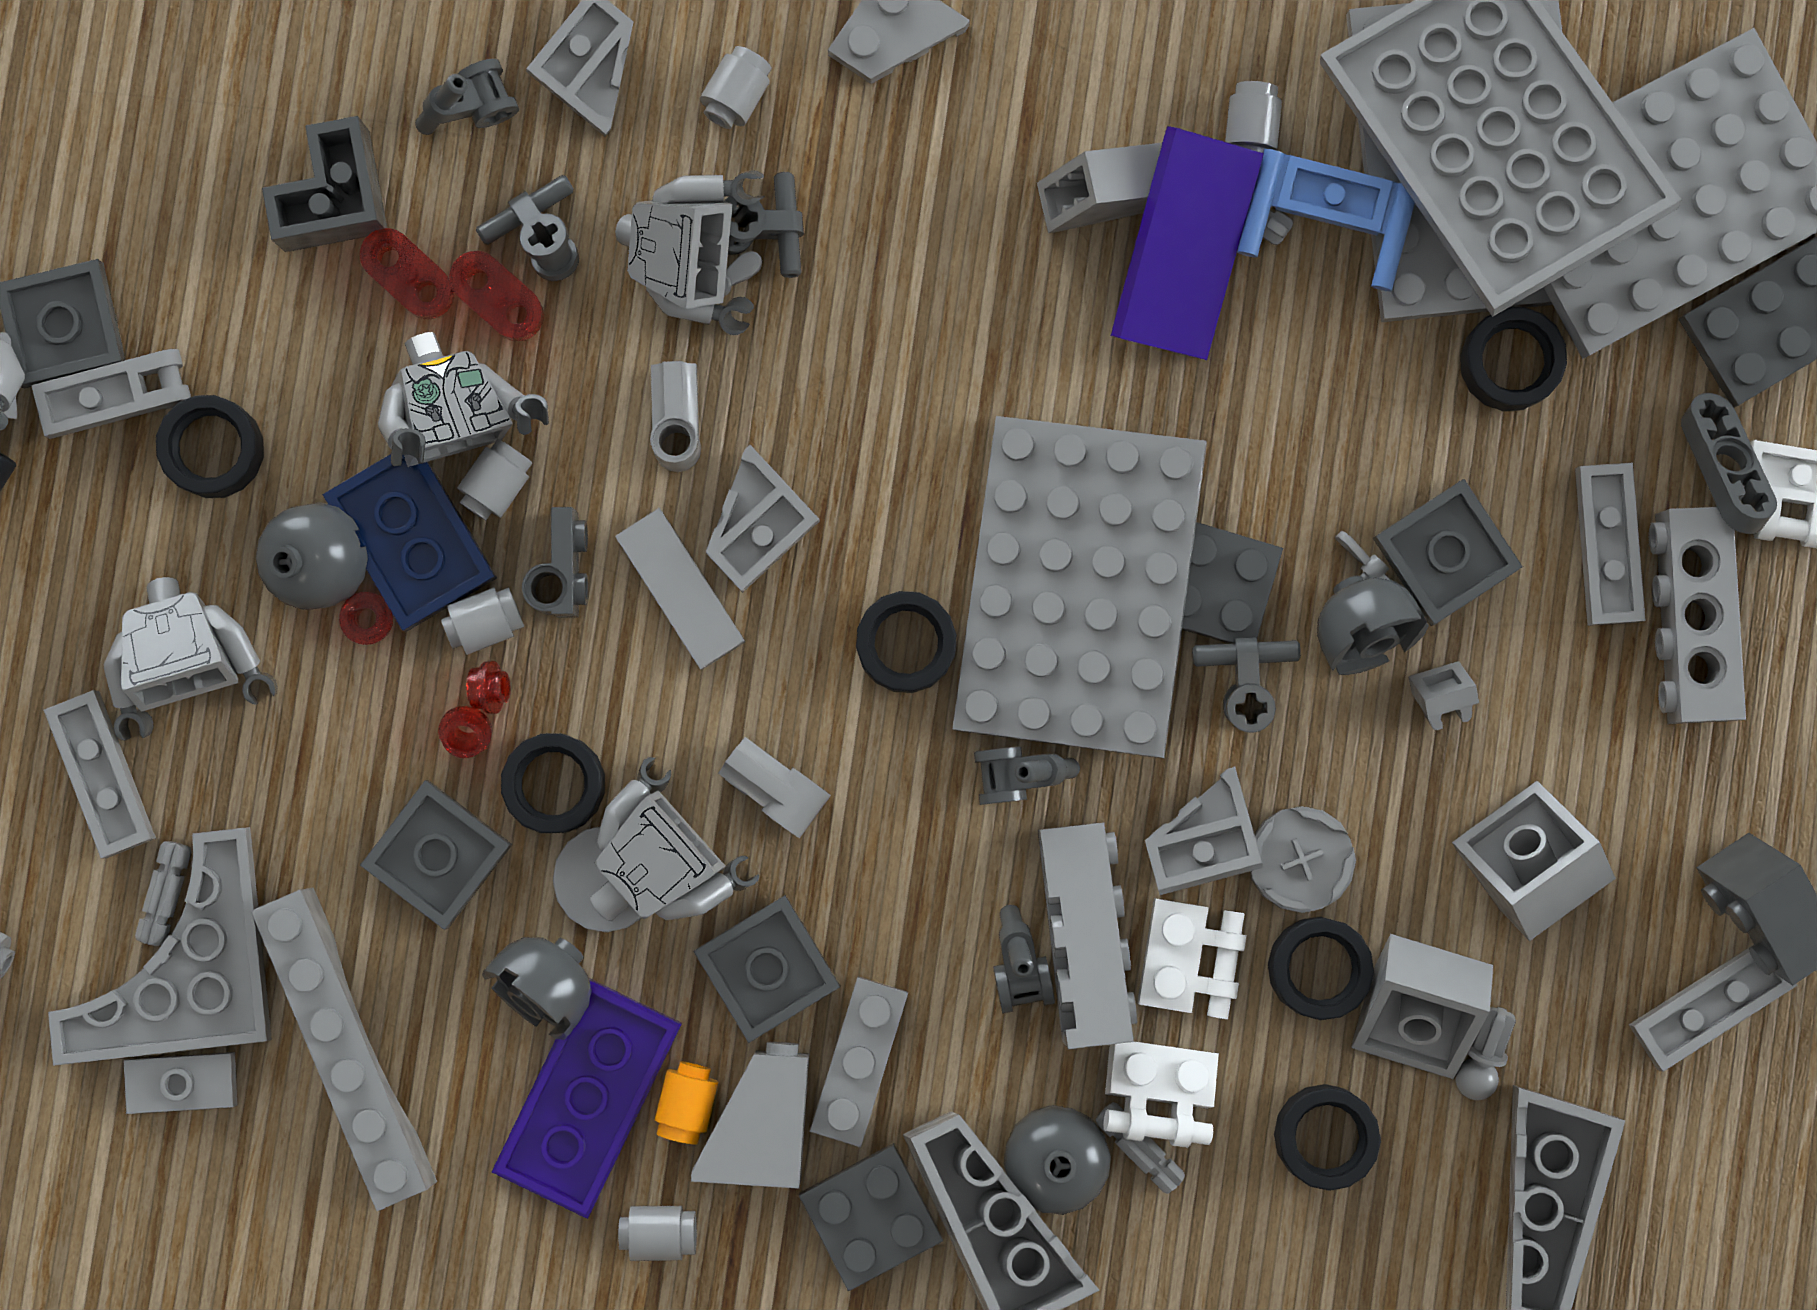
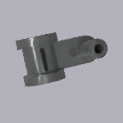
(470, 93)
(780, 224)
(542, 235)
(1246, 656)
(1009, 774)
(1022, 975)

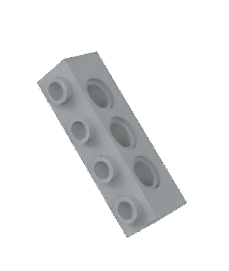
(1716, 592)

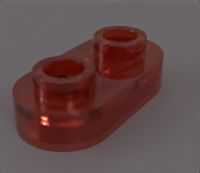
(408, 275)
(497, 297)

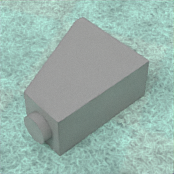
(1098, 186)
(762, 1125)

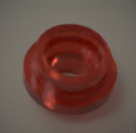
(350, 614)
(488, 687)
(462, 743)

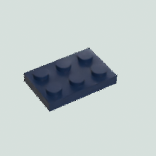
(412, 539)

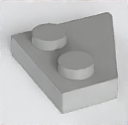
(891, 33)
(586, 61)
(757, 522)
(1206, 839)

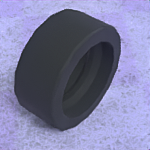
(1549, 340)
(180, 418)
(936, 616)
(512, 783)
(1360, 977)
(1367, 1146)

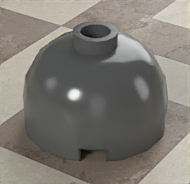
(311, 556)
(1367, 621)
(542, 982)
(1046, 1136)

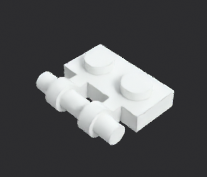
(1793, 480)
(1175, 954)
(1160, 1075)

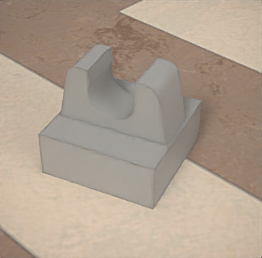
(1444, 691)

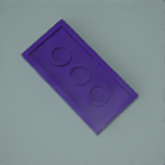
(1187, 243)
(587, 1100)

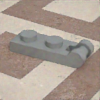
(109, 393)

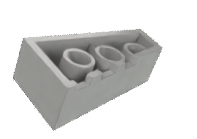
(1085, 935)
(1555, 1196)
(992, 1225)

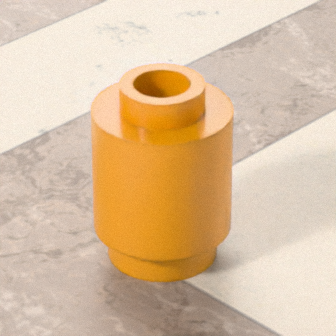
(686, 1103)

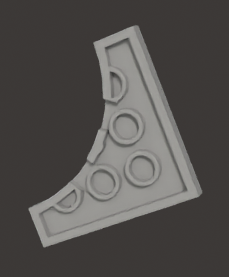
(199, 985)

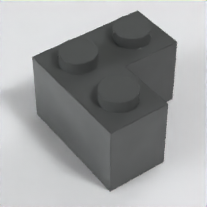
(339, 201)
(1769, 901)

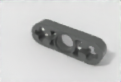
(1725, 484)

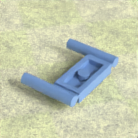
(1331, 197)

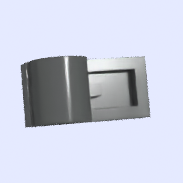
(567, 539)

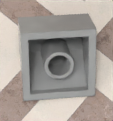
(1535, 860)
(1424, 1006)

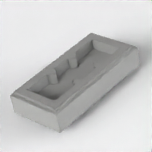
(180, 1083)

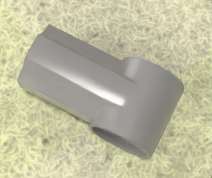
(675, 411)
(782, 792)

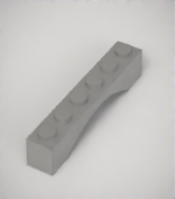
(321, 1001)

